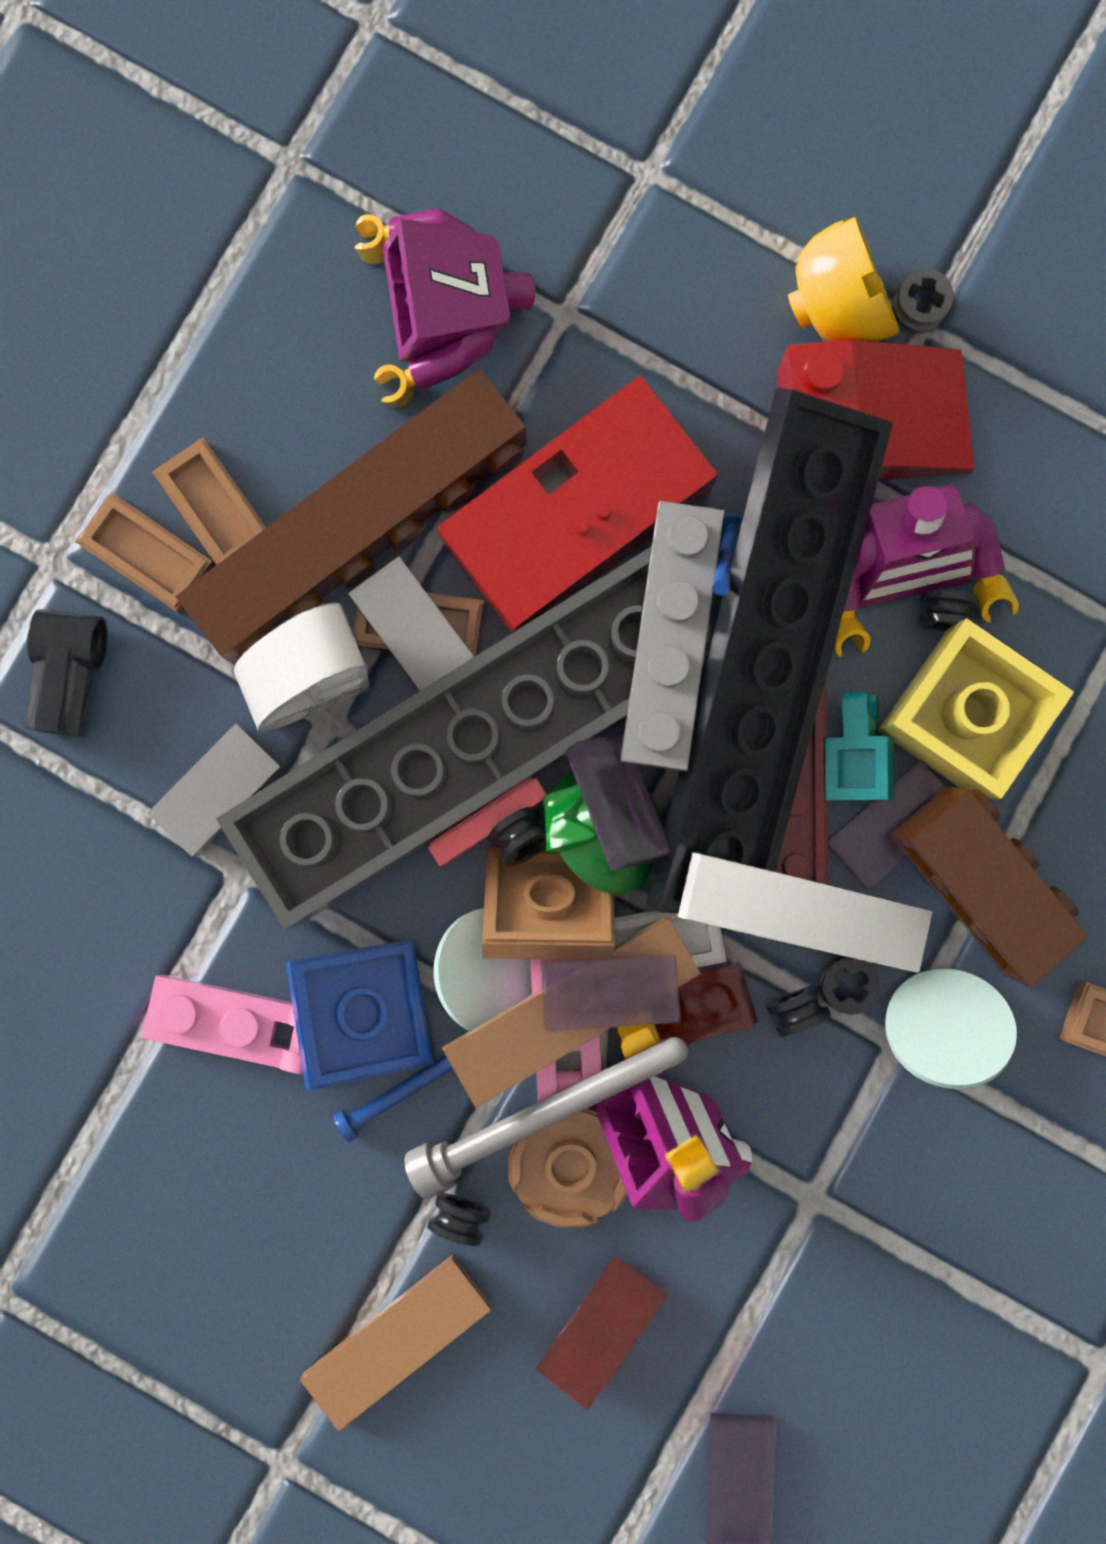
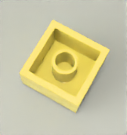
(975, 710)

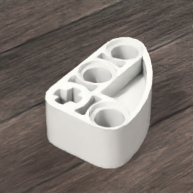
(301, 668)

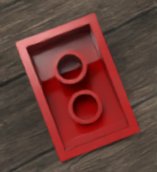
(902, 383)

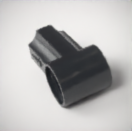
(64, 656)

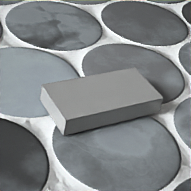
(410, 624)
(215, 784)

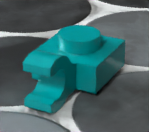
(859, 762)

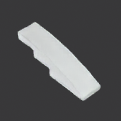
(804, 913)

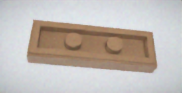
(395, 1342)

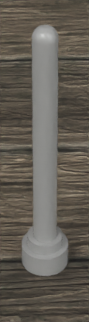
(436, 1165)

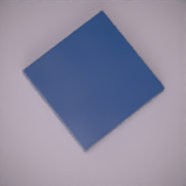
(359, 1014)

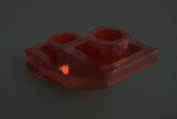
(712, 1005)
(601, 1332)

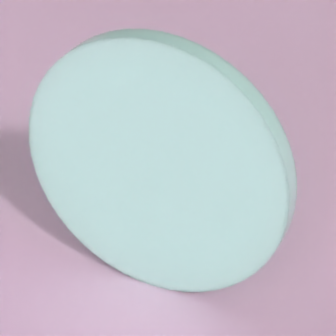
(476, 986)
(950, 1028)

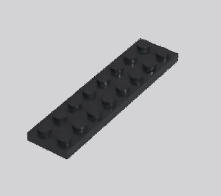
(773, 637)

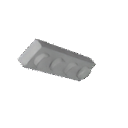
(672, 636)

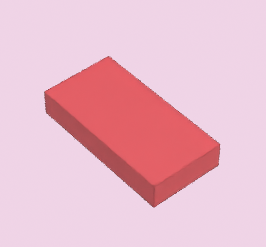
(479, 825)

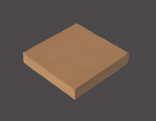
(544, 911)

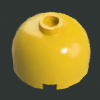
(841, 287)

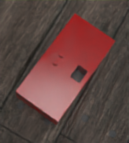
(576, 505)

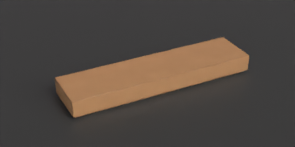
(515, 1040)

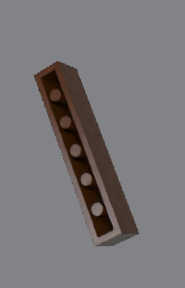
(357, 517)

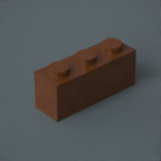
(991, 884)

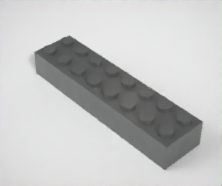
(444, 751)

